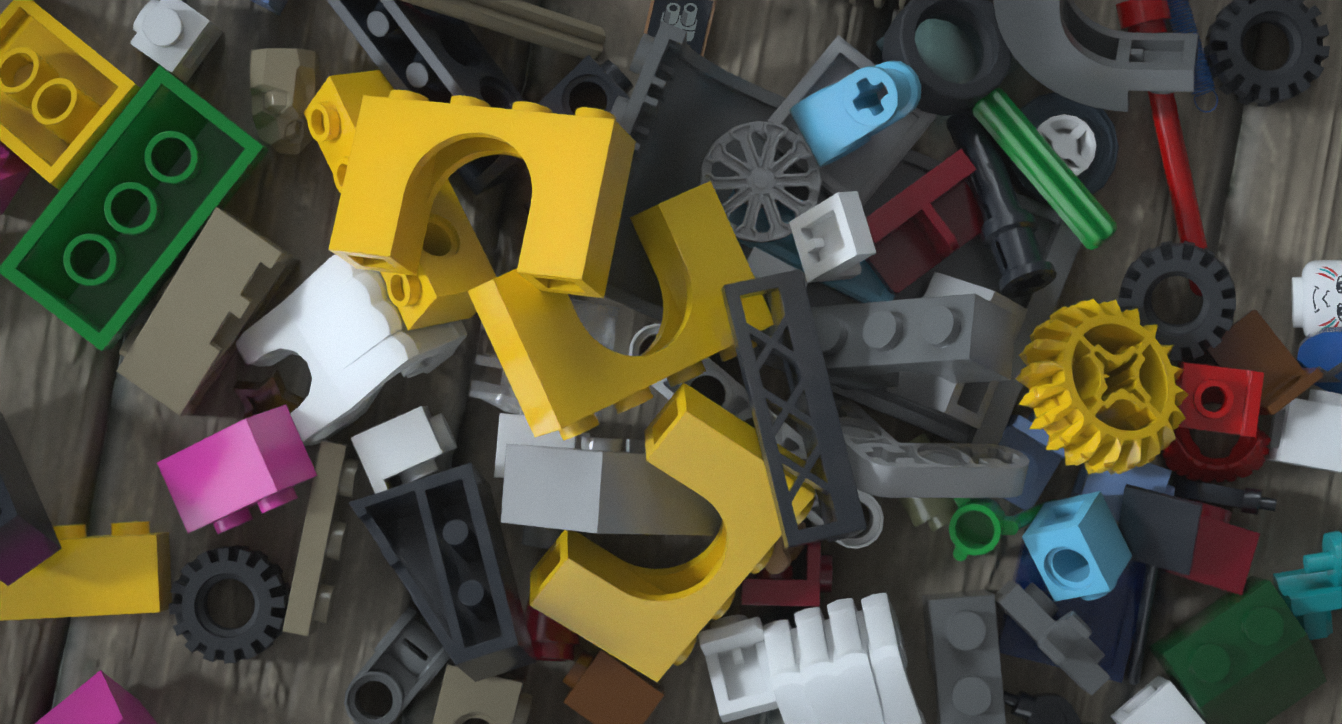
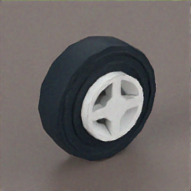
(1076, 134)

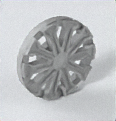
(761, 180)

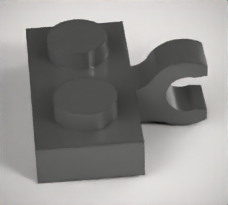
(1061, 640)

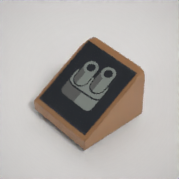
(689, 15)

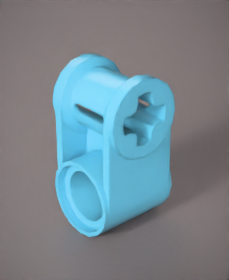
(850, 113)

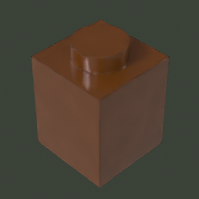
(610, 690)

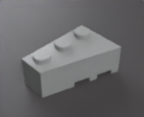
(600, 491)

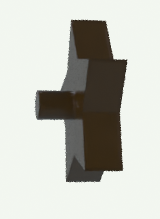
(266, 395)

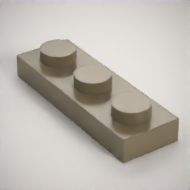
(321, 538)

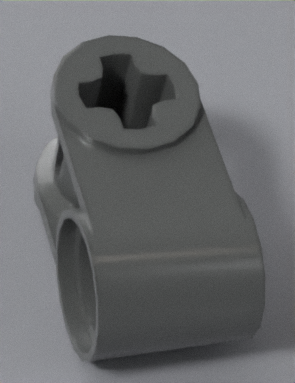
(398, 667)

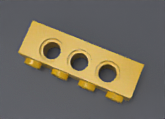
(451, 252)

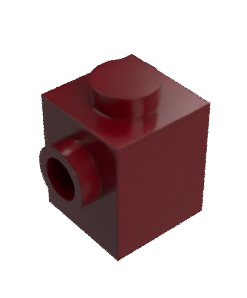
(1221, 551)

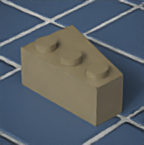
(204, 311)

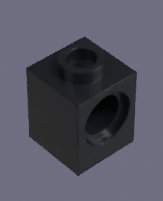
(585, 75)

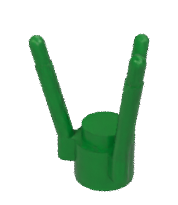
(982, 523)

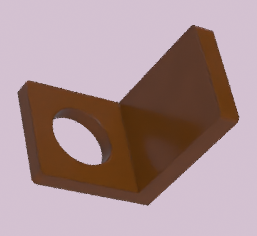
(1255, 347)

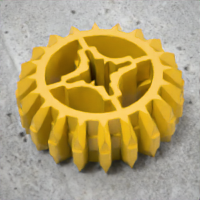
(1101, 387)

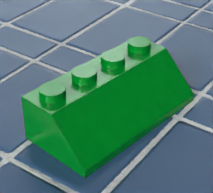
(132, 210)

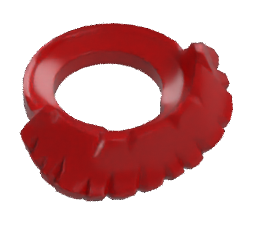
(1186, 460)

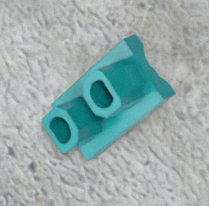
(1316, 588)

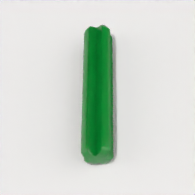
(1045, 169)

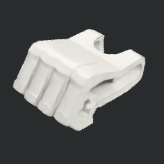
(351, 343)
(842, 666)

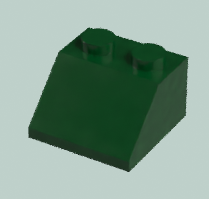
(1241, 657)

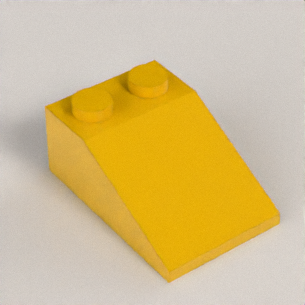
(54, 92)

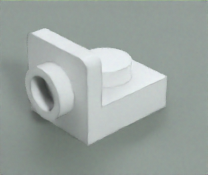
(833, 238)

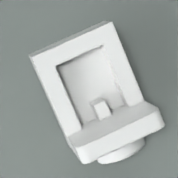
(738, 667)

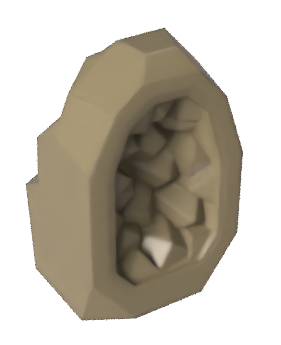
(281, 89)

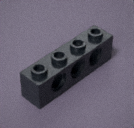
(436, 59)

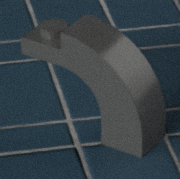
(1090, 60)

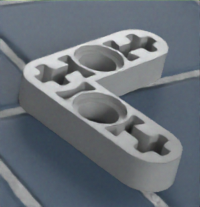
(926, 469)

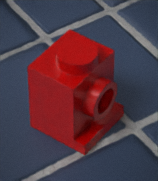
(1241, 398)

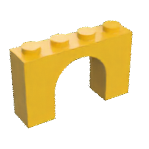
(413, 145)
(568, 375)
(656, 614)

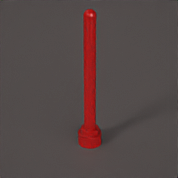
(1150, 17)

